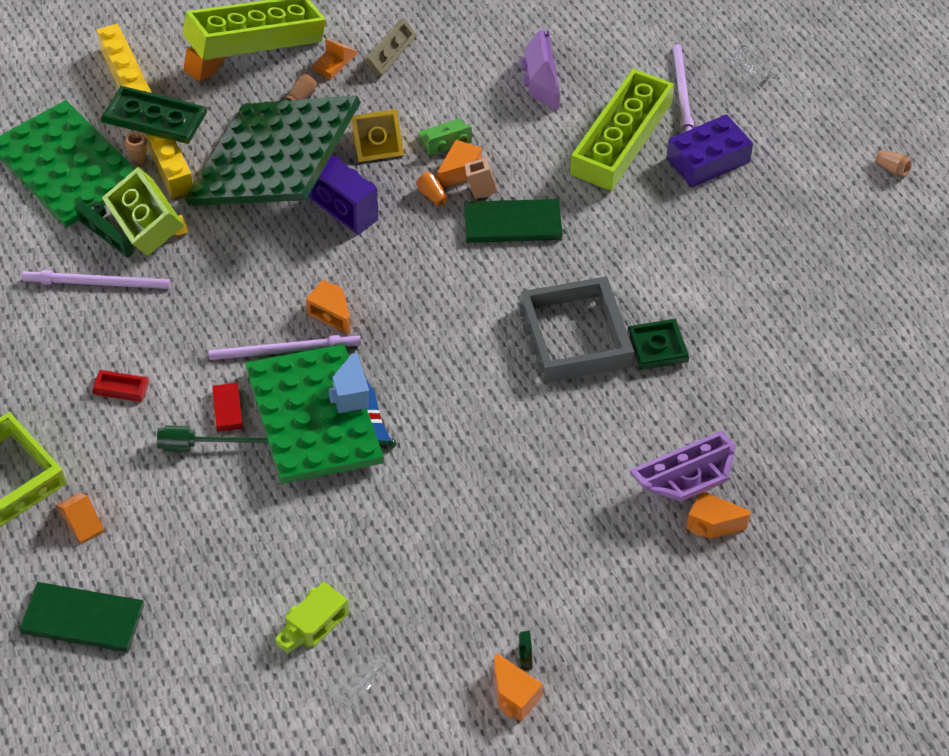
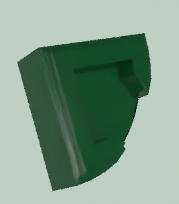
(525, 650)

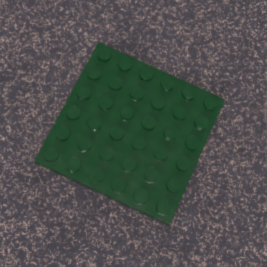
(273, 151)

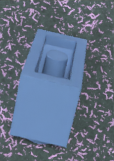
(350, 386)

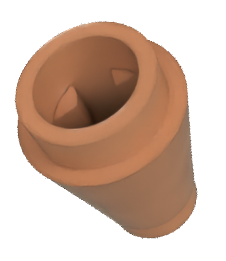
(302, 88)
(136, 147)
(894, 162)

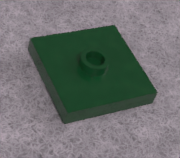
(658, 344)

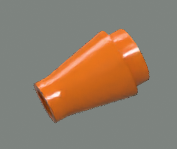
(431, 188)

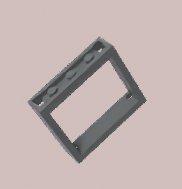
(581, 365)

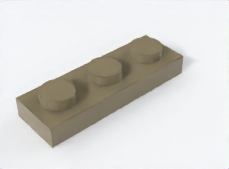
(390, 47)

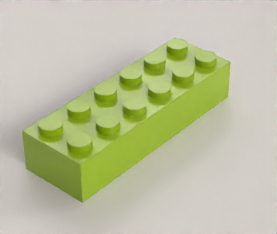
(252, 27)
(621, 129)

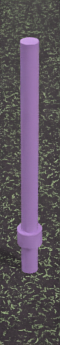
(687, 122)
(48, 277)
(283, 347)

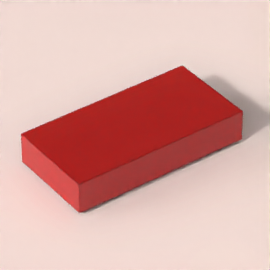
(120, 385)
(227, 407)

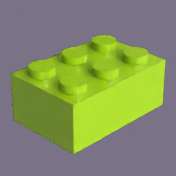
(142, 211)

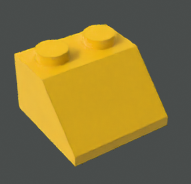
(376, 135)

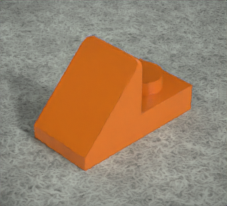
(333, 59)

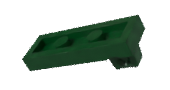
(92, 218)

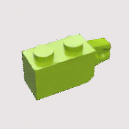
(313, 618)

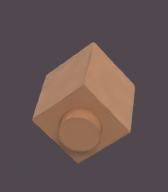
(481, 178)

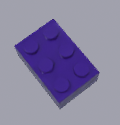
(709, 150)
(346, 196)

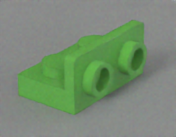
(442, 137)

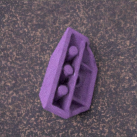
(541, 70)
(688, 468)

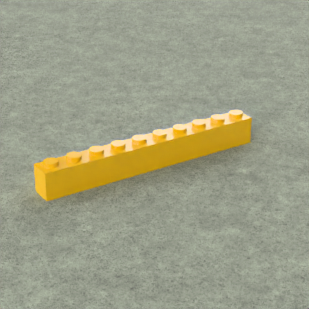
(127, 73)

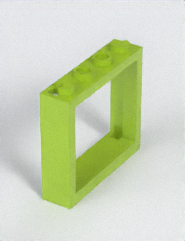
(38, 487)

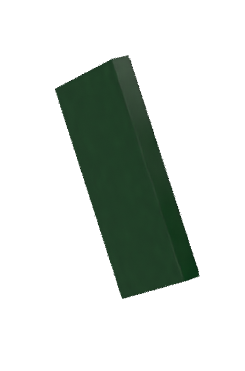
(154, 114)
(512, 220)
(82, 617)

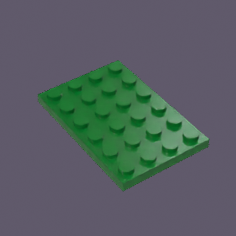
(63, 160)
(302, 423)

